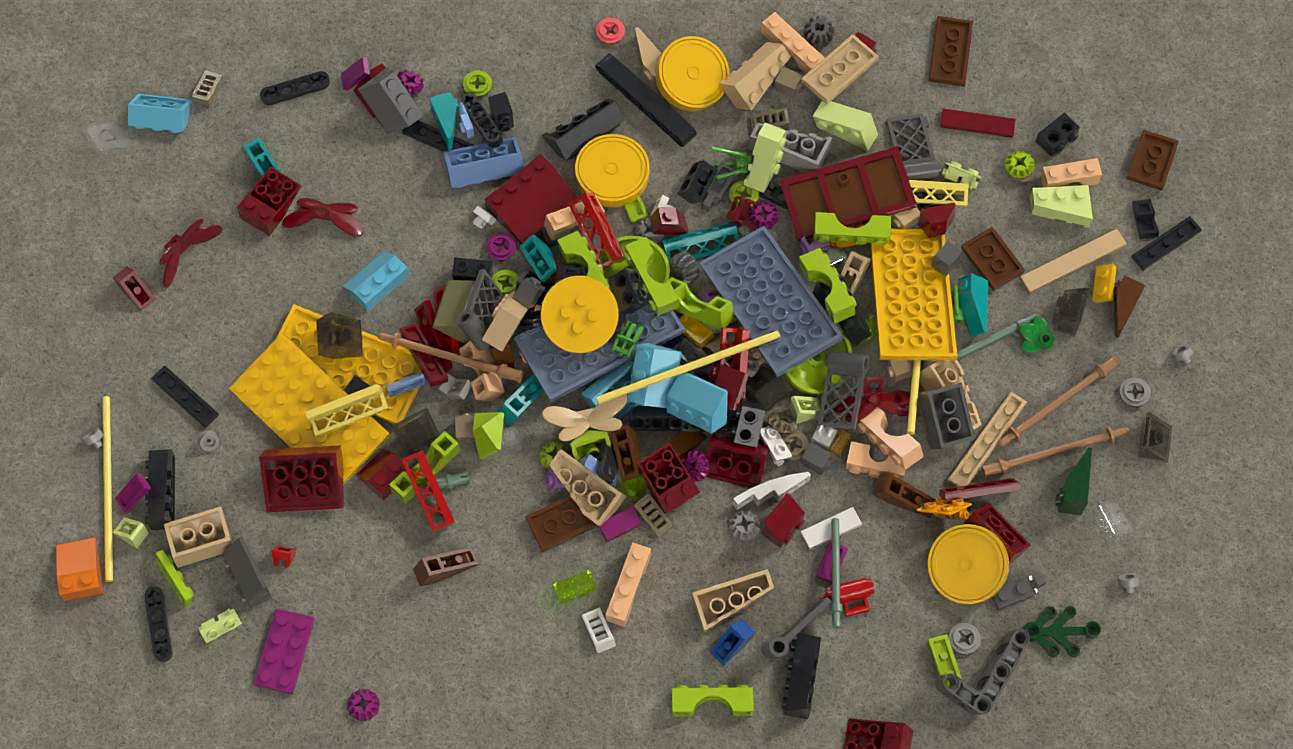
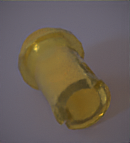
(840, 443)

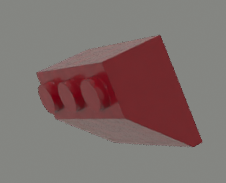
(735, 461)
(992, 520)

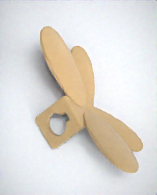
(578, 422)

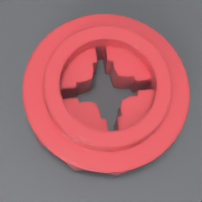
(610, 23)

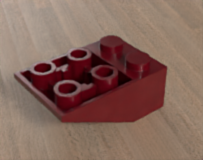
(268, 201)
(667, 478)
(877, 735)

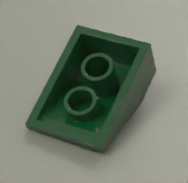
(1074, 494)

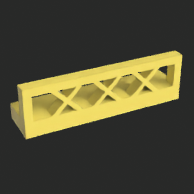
(940, 188)
(344, 403)

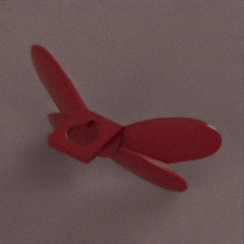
(335, 212)
(191, 236)
(891, 402)

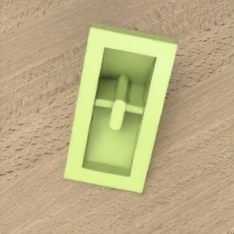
(804, 408)
(131, 532)

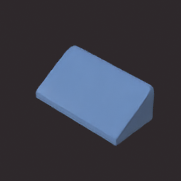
(405, 384)
(592, 464)

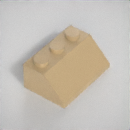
(198, 537)

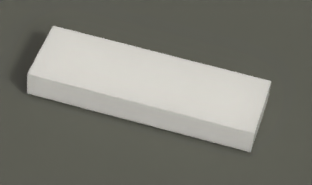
(822, 532)

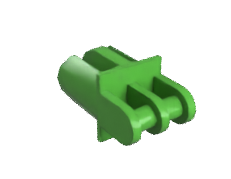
(627, 340)

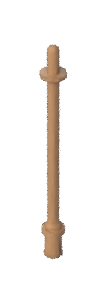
(502, 371)
(1101, 371)
(1002, 466)

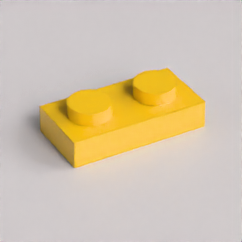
(1104, 283)
(696, 331)

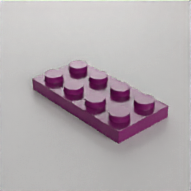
(284, 651)

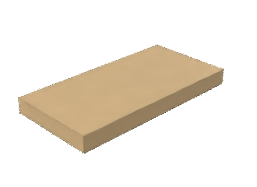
(839, 69)

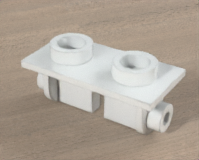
(776, 445)

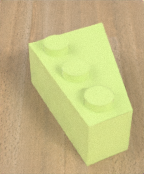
(846, 123)
(766, 157)
(1063, 203)

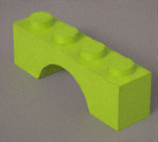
(828, 229)
(575, 251)
(817, 268)
(661, 296)
(715, 313)
(438, 456)
(738, 699)

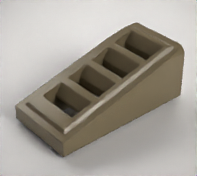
(206, 100)
(772, 114)
(648, 520)

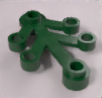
(1058, 632)

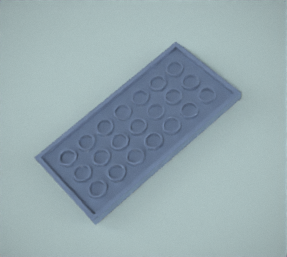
(771, 297)
(564, 372)

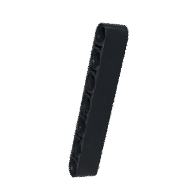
(646, 100)
(668, 422)

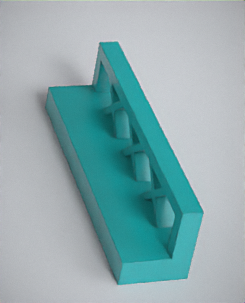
(699, 236)

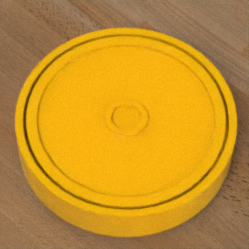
(691, 73)
(612, 169)
(579, 314)
(968, 564)

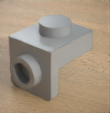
(455, 387)

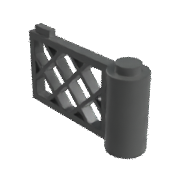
(917, 167)
(472, 323)
(843, 365)
(779, 646)

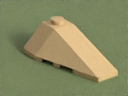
(947, 373)
(591, 493)

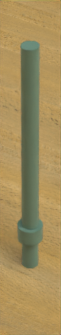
(994, 337)
(835, 607)

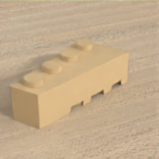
(755, 75)
(505, 322)
(729, 598)

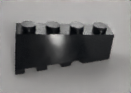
(583, 128)
(854, 327)
(162, 492)
(802, 677)

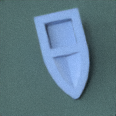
(465, 124)

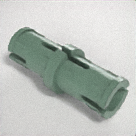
(453, 480)

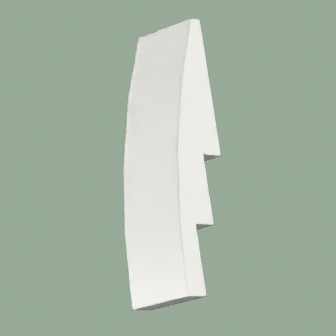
(776, 487)

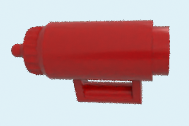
(853, 591)

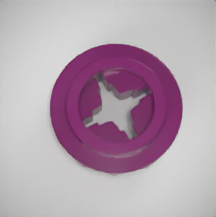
(412, 87)
(758, 221)
(497, 240)
(701, 464)
(371, 708)

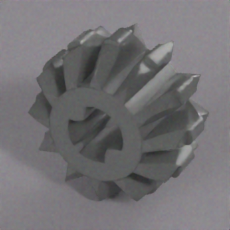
(818, 31)
(684, 267)

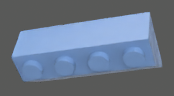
(483, 163)

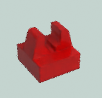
(284, 553)

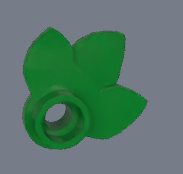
(1033, 335)

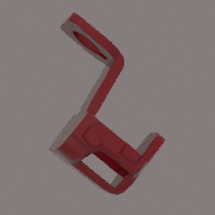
(740, 214)

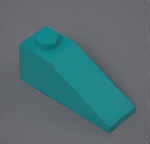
(445, 114)
(259, 156)
(539, 257)
(974, 302)
(521, 400)

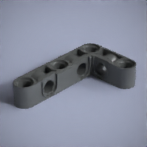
(990, 684)

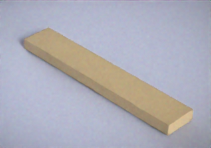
(1073, 261)
(987, 440)

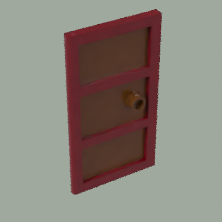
(850, 190)

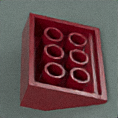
(528, 198)
(302, 478)

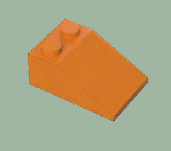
(78, 569)

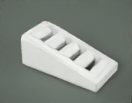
(603, 641)

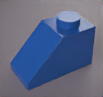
(732, 641)

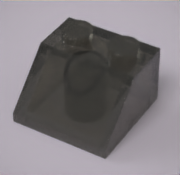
(1070, 311)
(339, 336)
(766, 387)
(416, 432)

